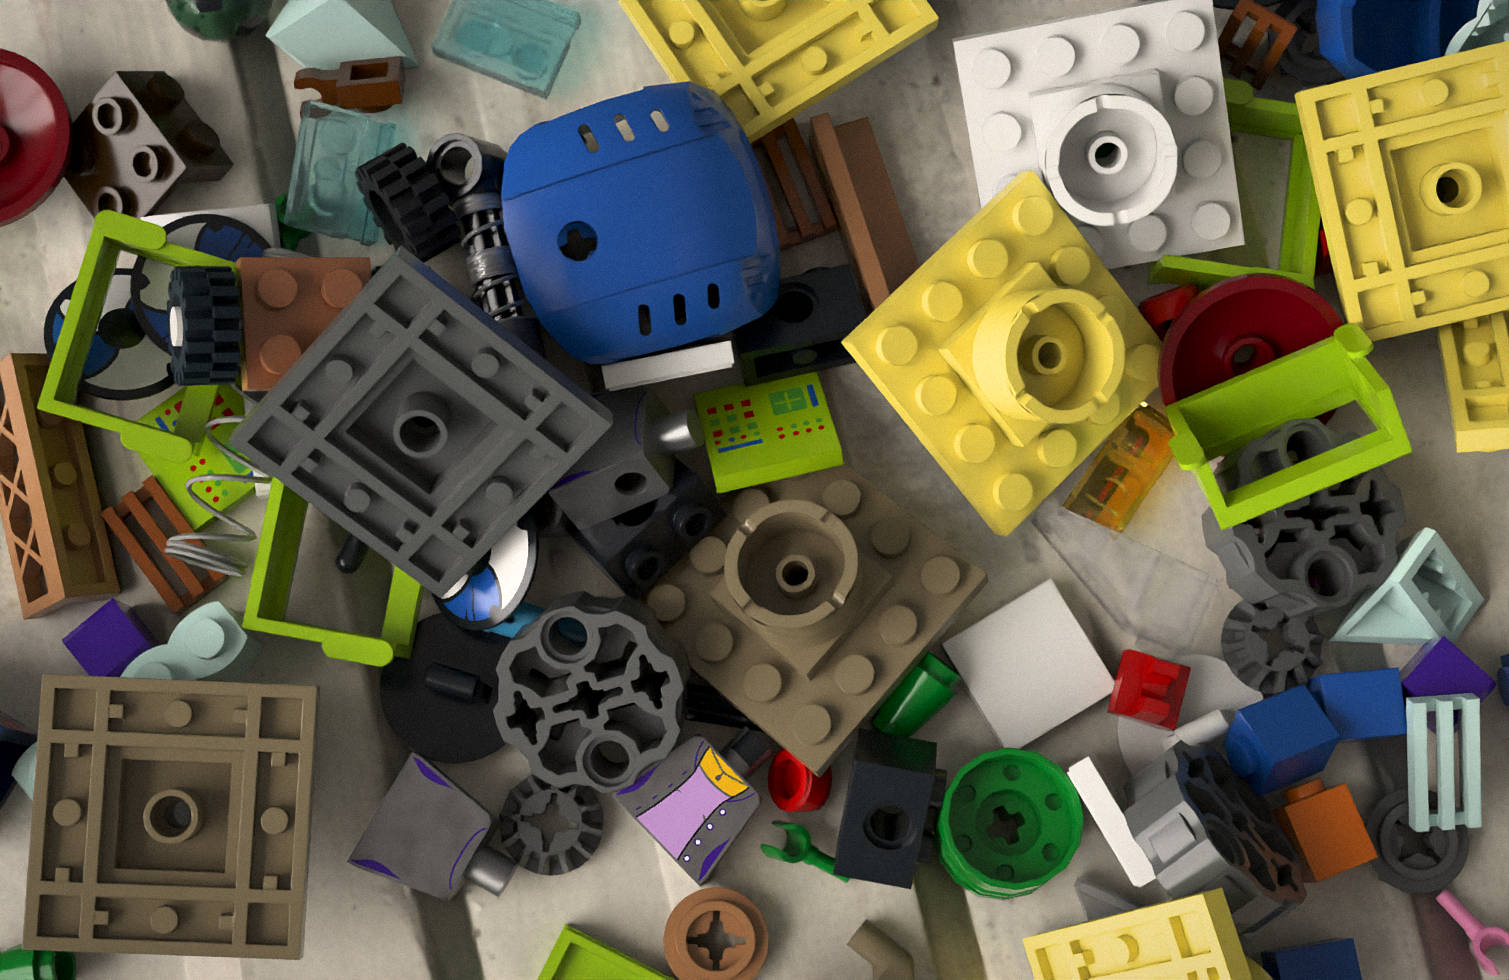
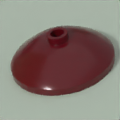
(33, 136)
(1241, 311)

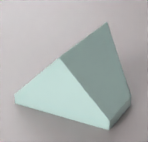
(339, 31)
(1418, 601)

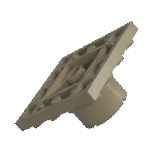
(820, 653)
(104, 839)

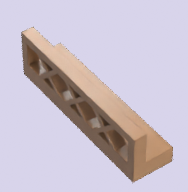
(863, 207)
(62, 495)

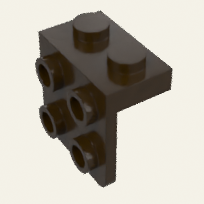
(140, 145)

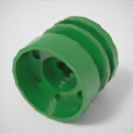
(1015, 787)

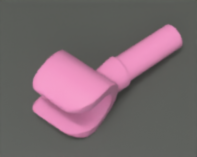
(1482, 936)

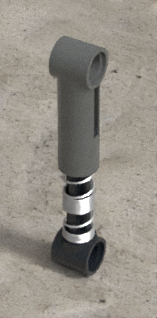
(490, 259)

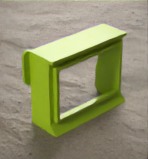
(1301, 206)
(110, 236)
(1282, 391)
(273, 583)

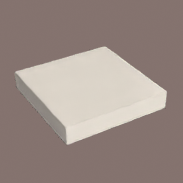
(668, 366)
(1028, 666)
(1107, 810)

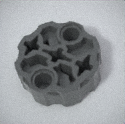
(1347, 564)
(643, 727)
(1213, 832)

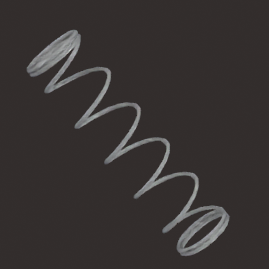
(201, 555)

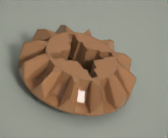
(693, 917)

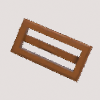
(1243, 57)
(810, 179)
(134, 504)

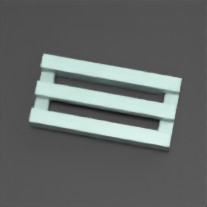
(1469, 761)

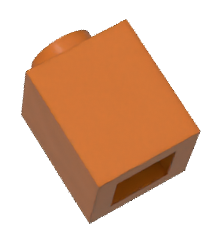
(1325, 829)

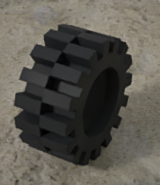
(408, 203)

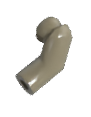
(883, 953)

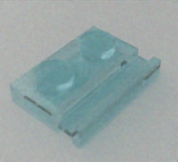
(508, 40)
(323, 178)

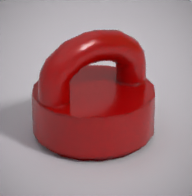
(1166, 306)
(795, 786)

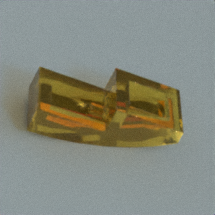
(1124, 470)

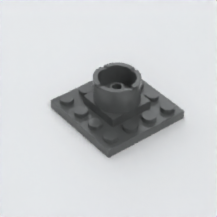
(421, 424)

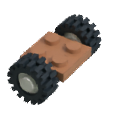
(276, 319)

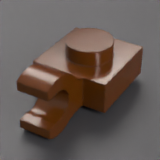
(358, 84)

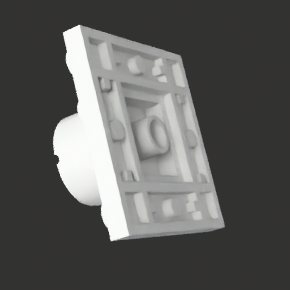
(1118, 76)

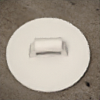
(1204, 717)

